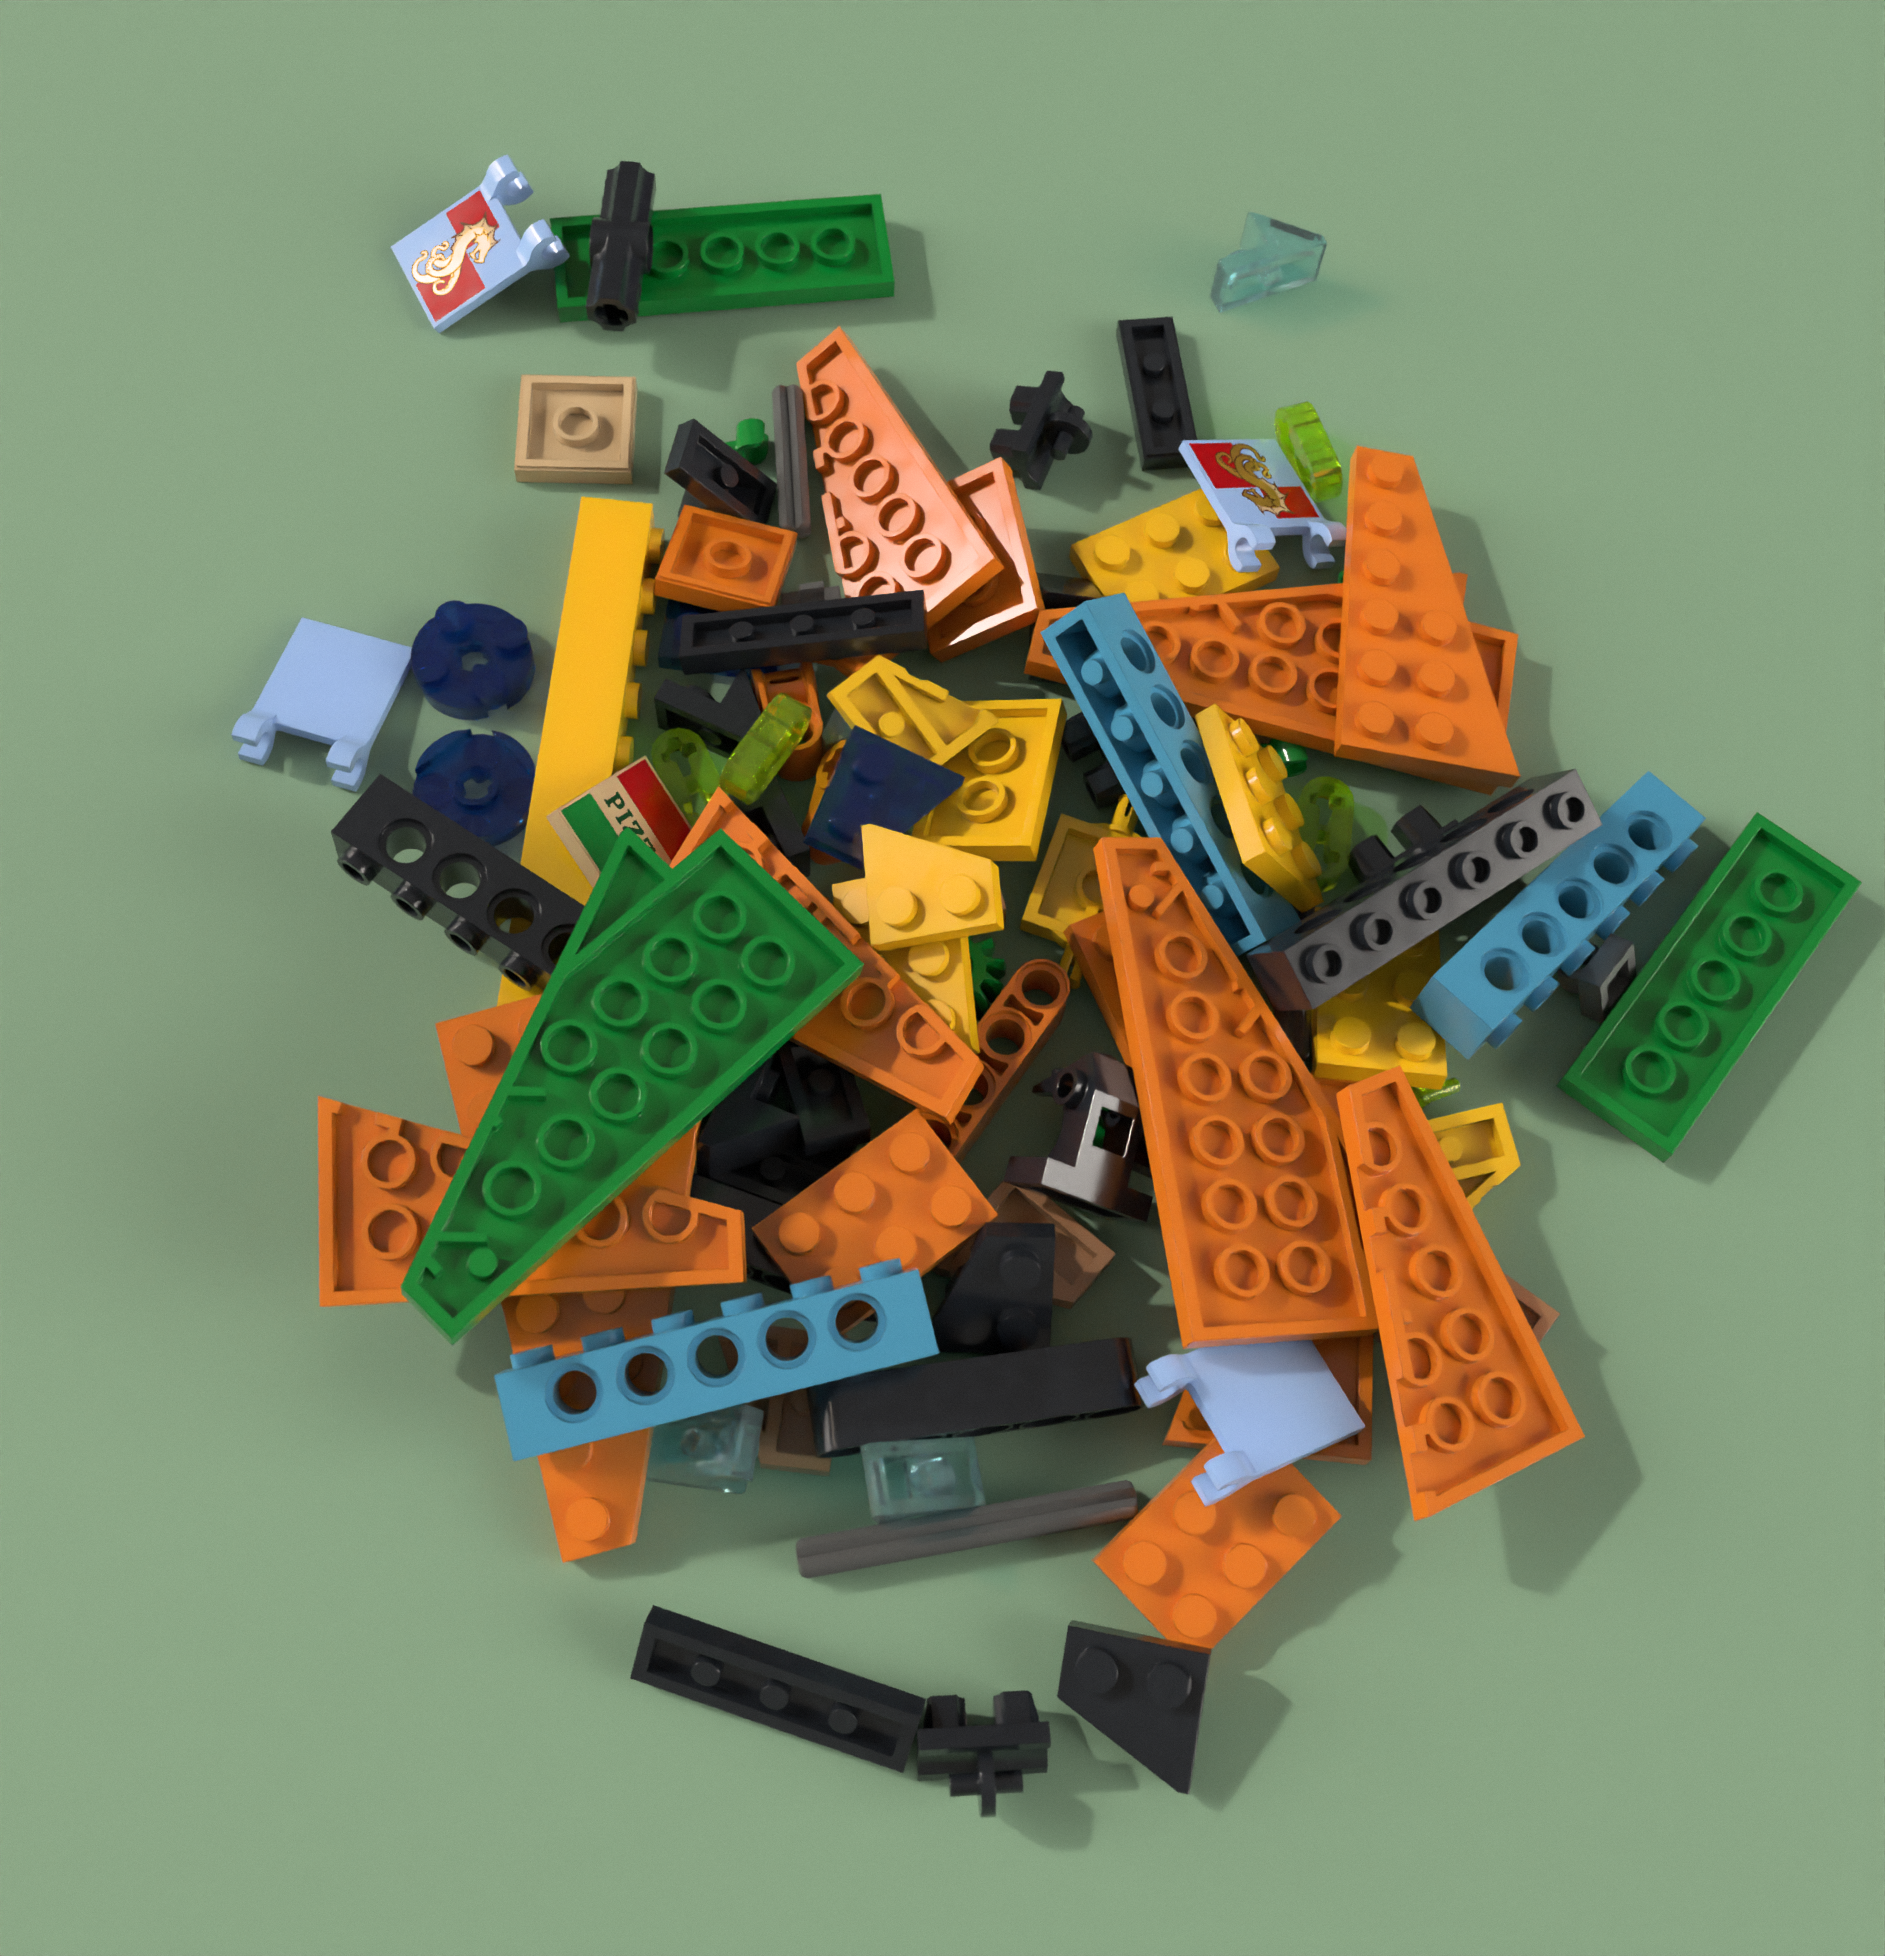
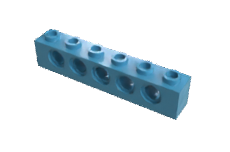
(1162, 763)
(1556, 916)
(543, 1423)

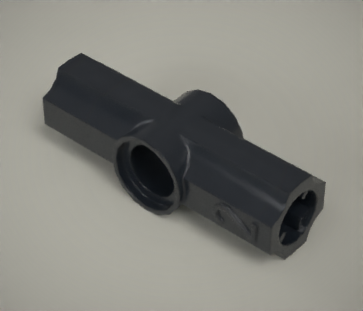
(621, 246)

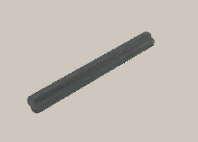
(966, 1529)

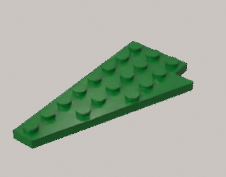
(640, 1032)

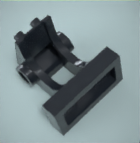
(1075, 1169)

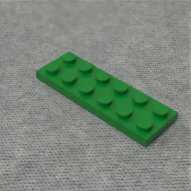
(745, 256)
(1709, 987)

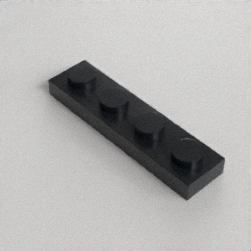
(803, 632)
(777, 1688)

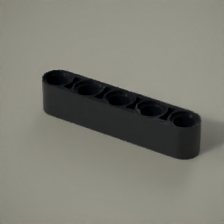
(975, 1396)

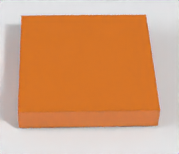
(724, 561)

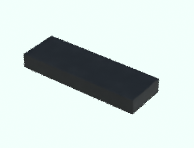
(1156, 391)

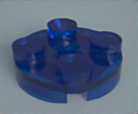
(468, 629)
(478, 757)

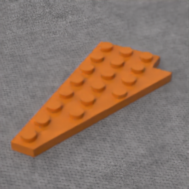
(1271, 659)
(1232, 1124)
(599, 1484)

